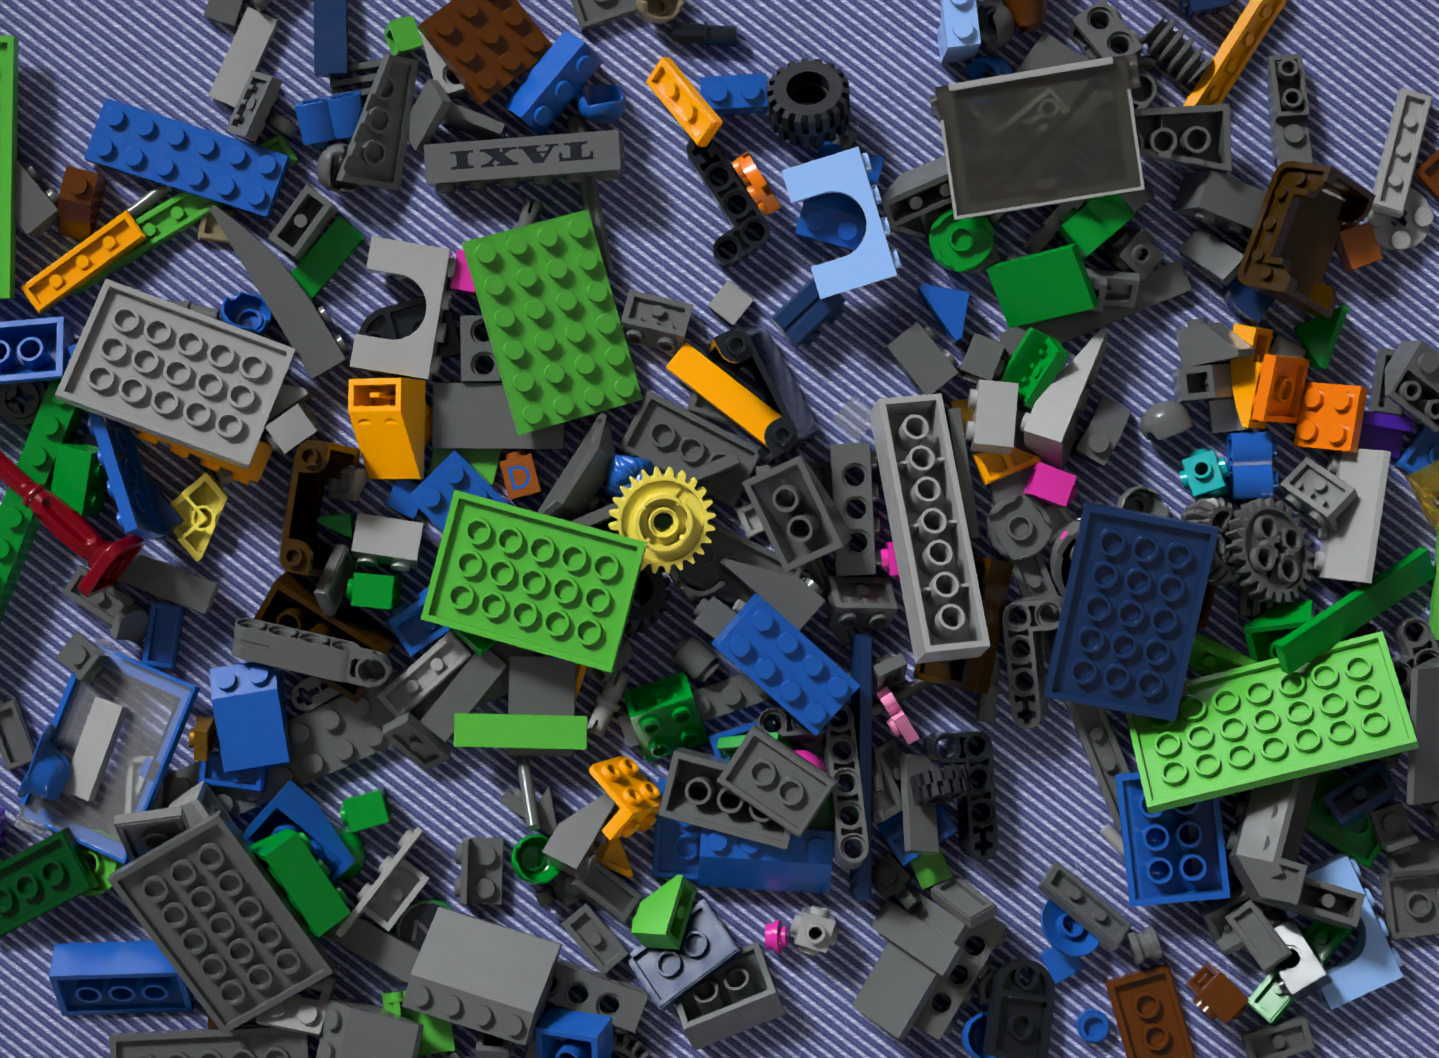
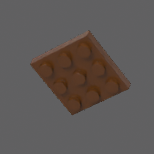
(485, 43)

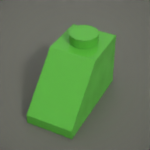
(664, 915)

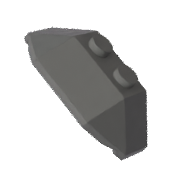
(918, 198)
(584, 475)

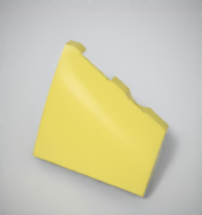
(201, 509)

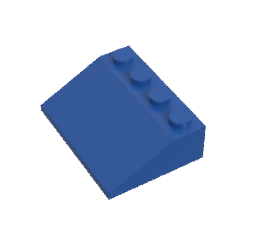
(1171, 852)

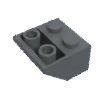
(1414, 381)

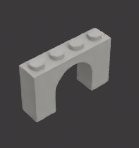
(415, 354)

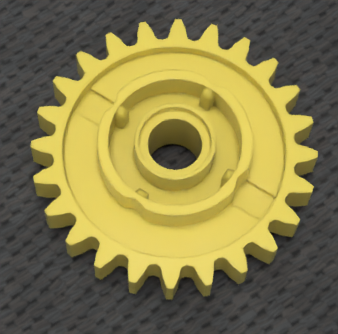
(664, 495)

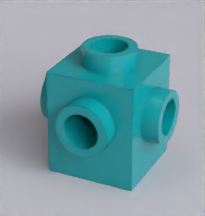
(1214, 470)

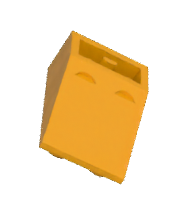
(389, 425)

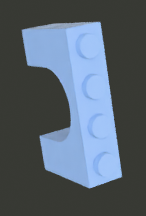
(958, 31)
(847, 175)
(1371, 960)

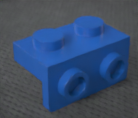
(411, 630)

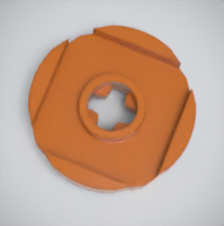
(756, 184)

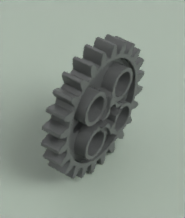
(1269, 551)

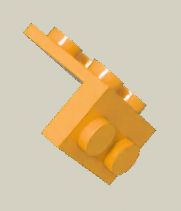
(633, 794)

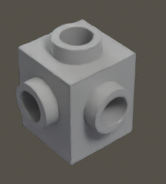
(811, 918)

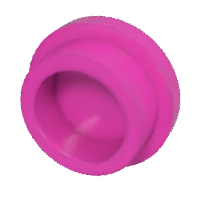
(776, 936)

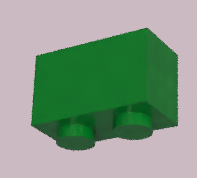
(79, 478)
(374, 590)

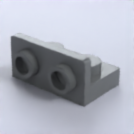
(254, 106)
(655, 321)
(1317, 494)
(860, 602)
(480, 870)

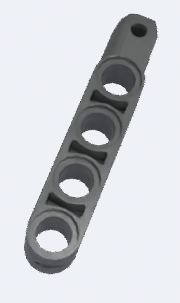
(309, 653)

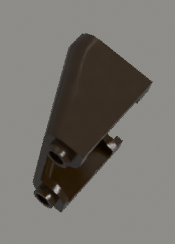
(1299, 234)
(310, 467)

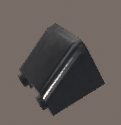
(758, 350)

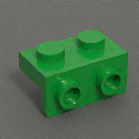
(1034, 365)

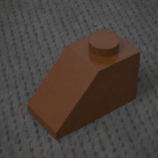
(80, 202)

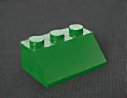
(302, 879)

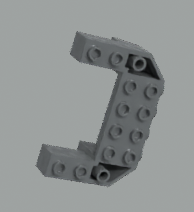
(1267, 849)

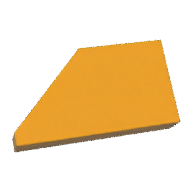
(997, 466)
(614, 857)

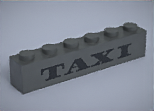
(524, 160)

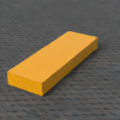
(684, 102)

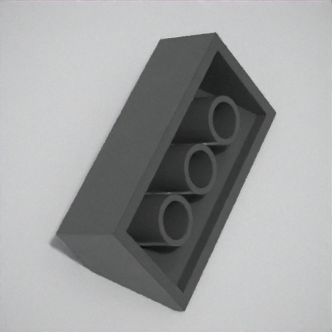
(698, 799)

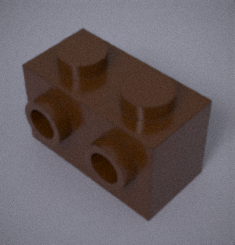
(1217, 994)

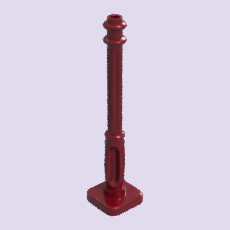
(104, 559)

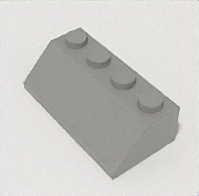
(1352, 549)

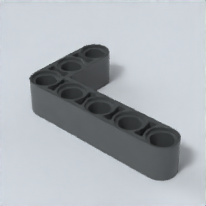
(838, 769)

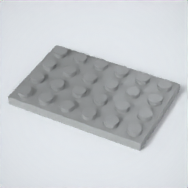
(175, 374)

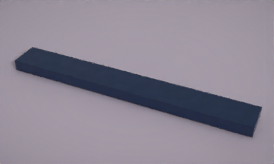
(862, 711)

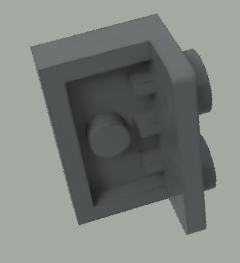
(1219, 928)

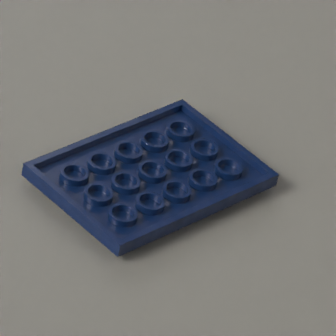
(1130, 611)

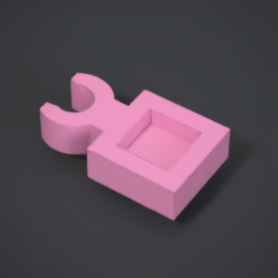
(898, 722)

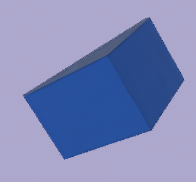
(947, 308)

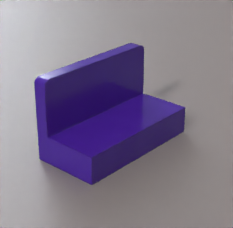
(1383, 432)

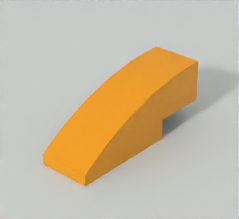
(1245, 372)

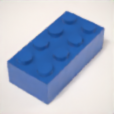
(454, 473)
(785, 664)

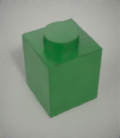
(366, 810)

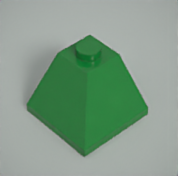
(1274, 625)

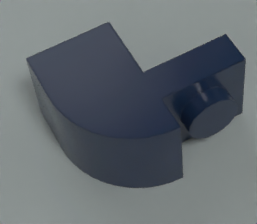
(1245, 302)

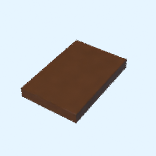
(1149, 1014)

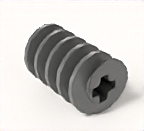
(1175, 50)

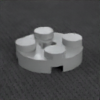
(1416, 226)

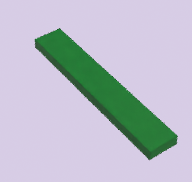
(1354, 610)

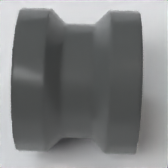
(1144, 945)

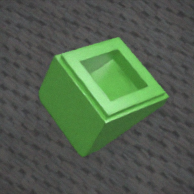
(403, 36)

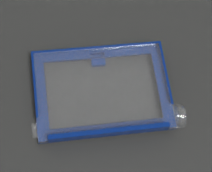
(140, 758)

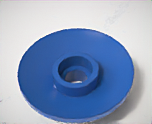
(1072, 943)

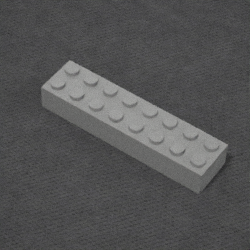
(929, 529)

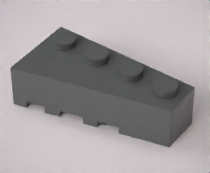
(1186, 135)
(1219, 201)

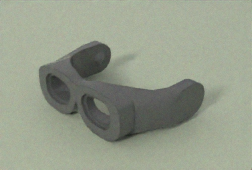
(689, 593)

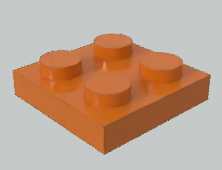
(1280, 388)
(1330, 417)

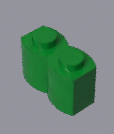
(1094, 222)

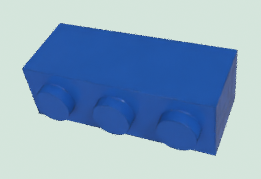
(553, 83)

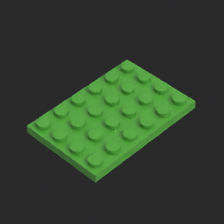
(552, 321)
(534, 581)

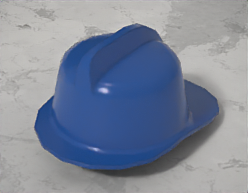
(47, 770)

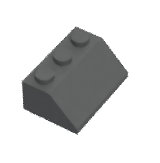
(730, 1000)

